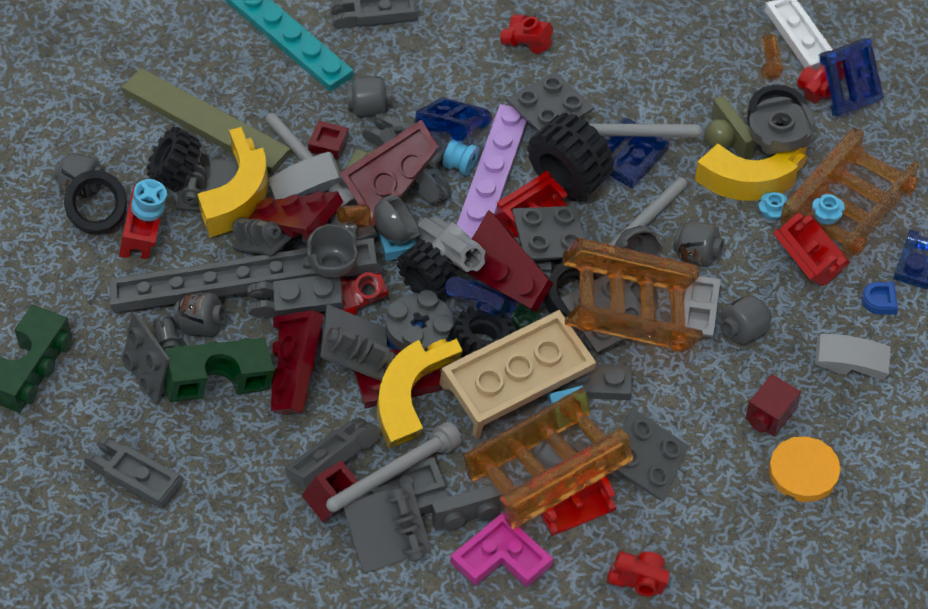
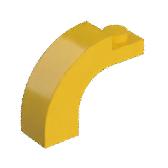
(748, 179)
(241, 194)
(394, 405)

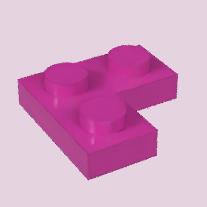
(501, 545)

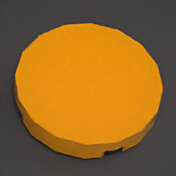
(804, 469)

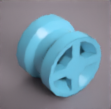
(461, 157)
(154, 196)

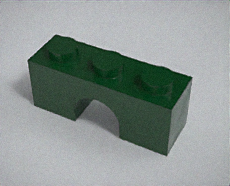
(44, 337)
(241, 361)

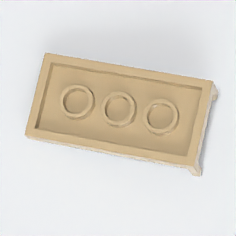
(517, 369)

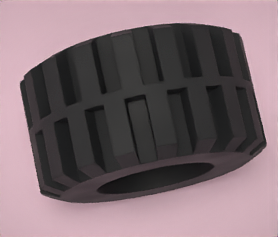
(572, 155)

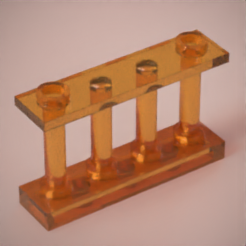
(835, 170)
(645, 270)
(561, 480)

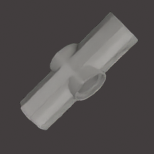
(453, 243)

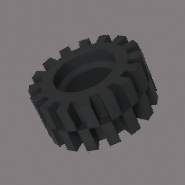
(174, 158)
(425, 269)
(479, 322)

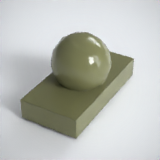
(729, 129)

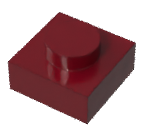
(328, 138)

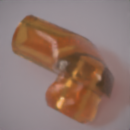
(773, 66)
(358, 214)

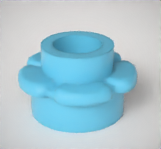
(828, 209)
(769, 210)

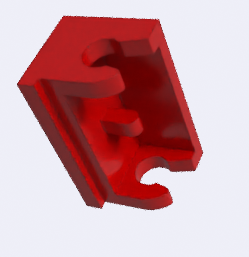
(539, 192)
(138, 234)
(812, 248)
(580, 507)

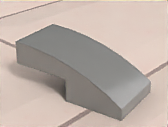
(306, 177)
(701, 305)
(850, 353)

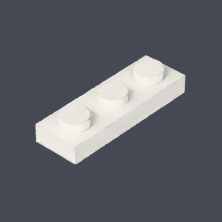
(798, 31)

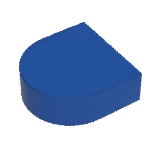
(880, 298)

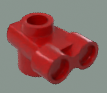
(527, 31)
(815, 82)
(352, 291)
(643, 573)

